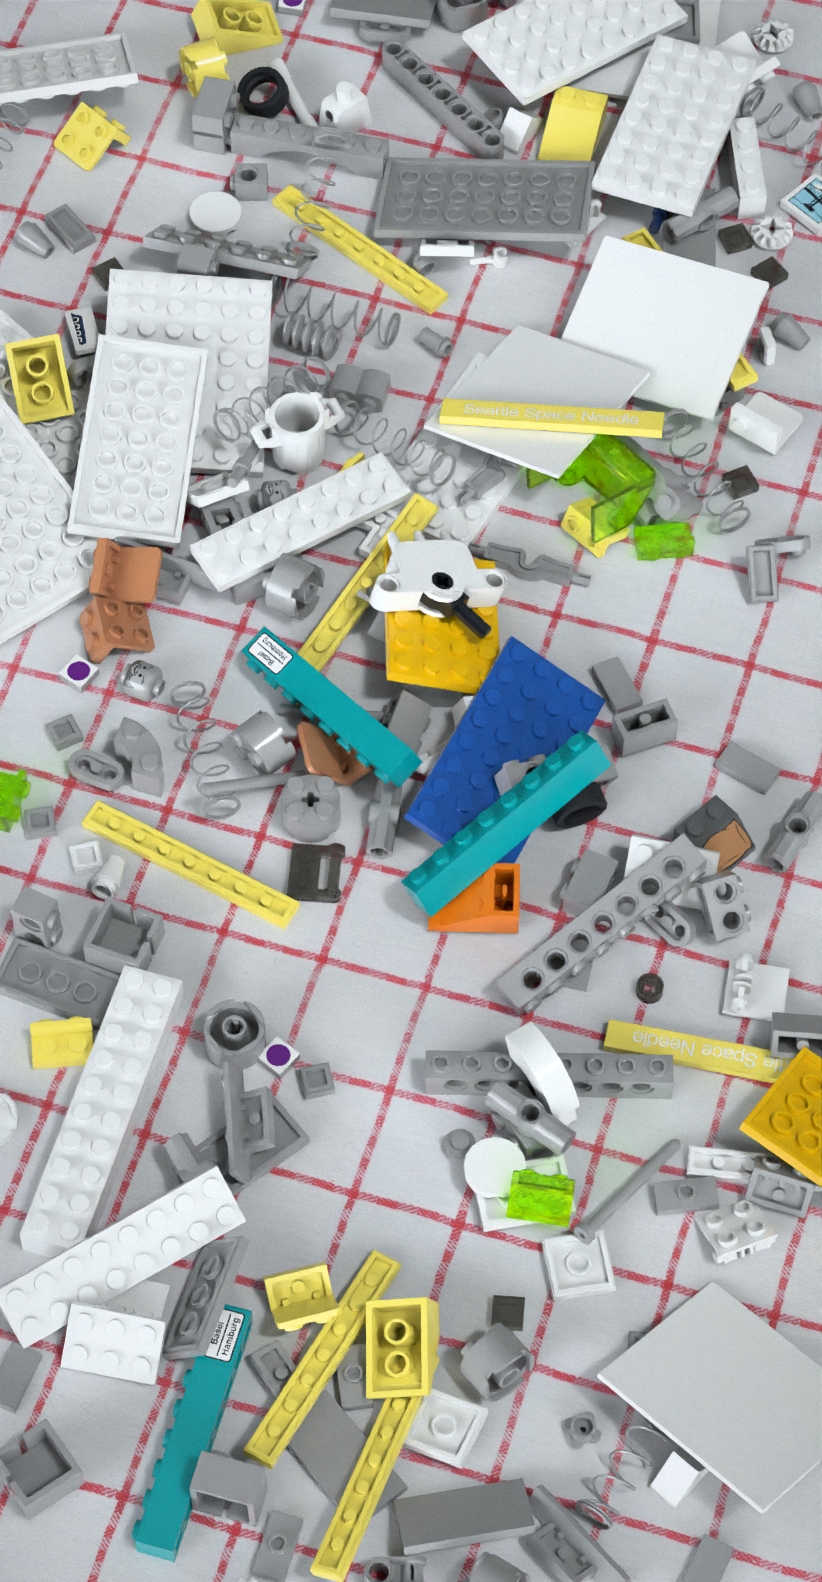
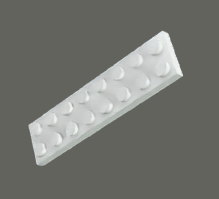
(300, 521)
(120, 1255)

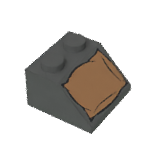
(718, 829)

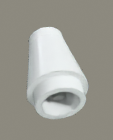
(108, 878)

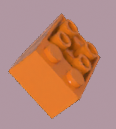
(485, 905)

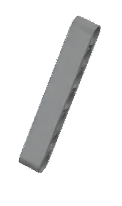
(442, 100)

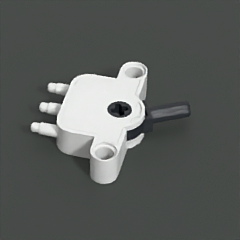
(437, 580)

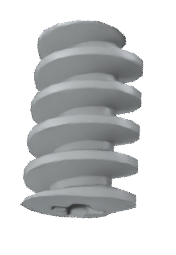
(311, 337)

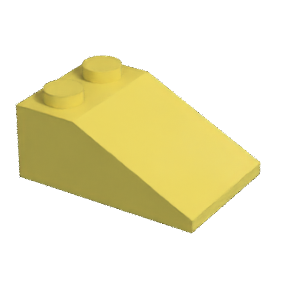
(237, 24)
(573, 125)
(40, 379)
(401, 1347)

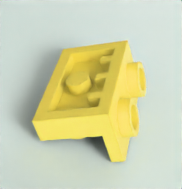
(578, 524)
(61, 1042)

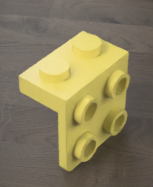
(89, 135)
(301, 1296)

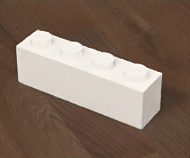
(746, 168)

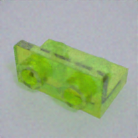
(663, 541)
(12, 791)
(540, 1197)

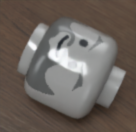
(273, 492)
(142, 680)

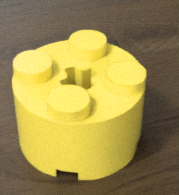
(202, 60)

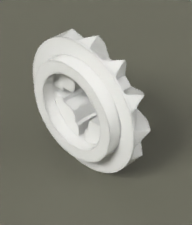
(767, 42)
(781, 237)

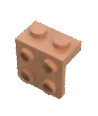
(125, 572)
(115, 624)
(327, 757)

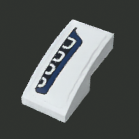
(82, 330)

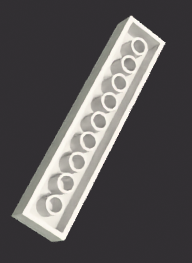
(103, 1112)

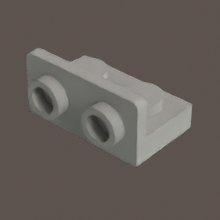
(779, 1186)

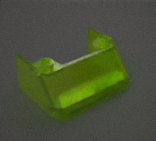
(615, 474)

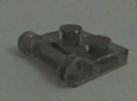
(305, 872)

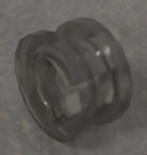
(651, 980)

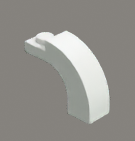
(544, 1071)

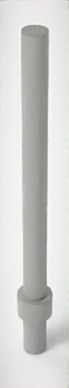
(244, 464)

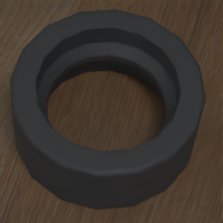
(255, 78)
(581, 808)

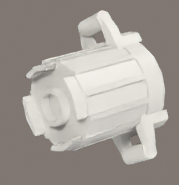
(298, 430)

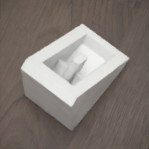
(519, 128)
(678, 1477)

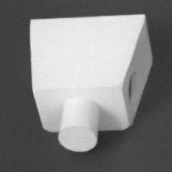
(345, 109)

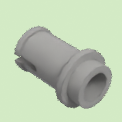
(441, 345)

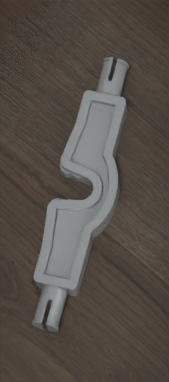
(484, 479)
(543, 568)

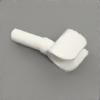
(498, 259)

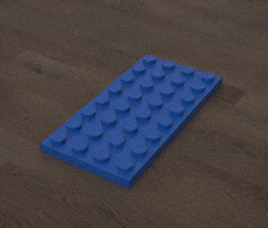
(516, 714)

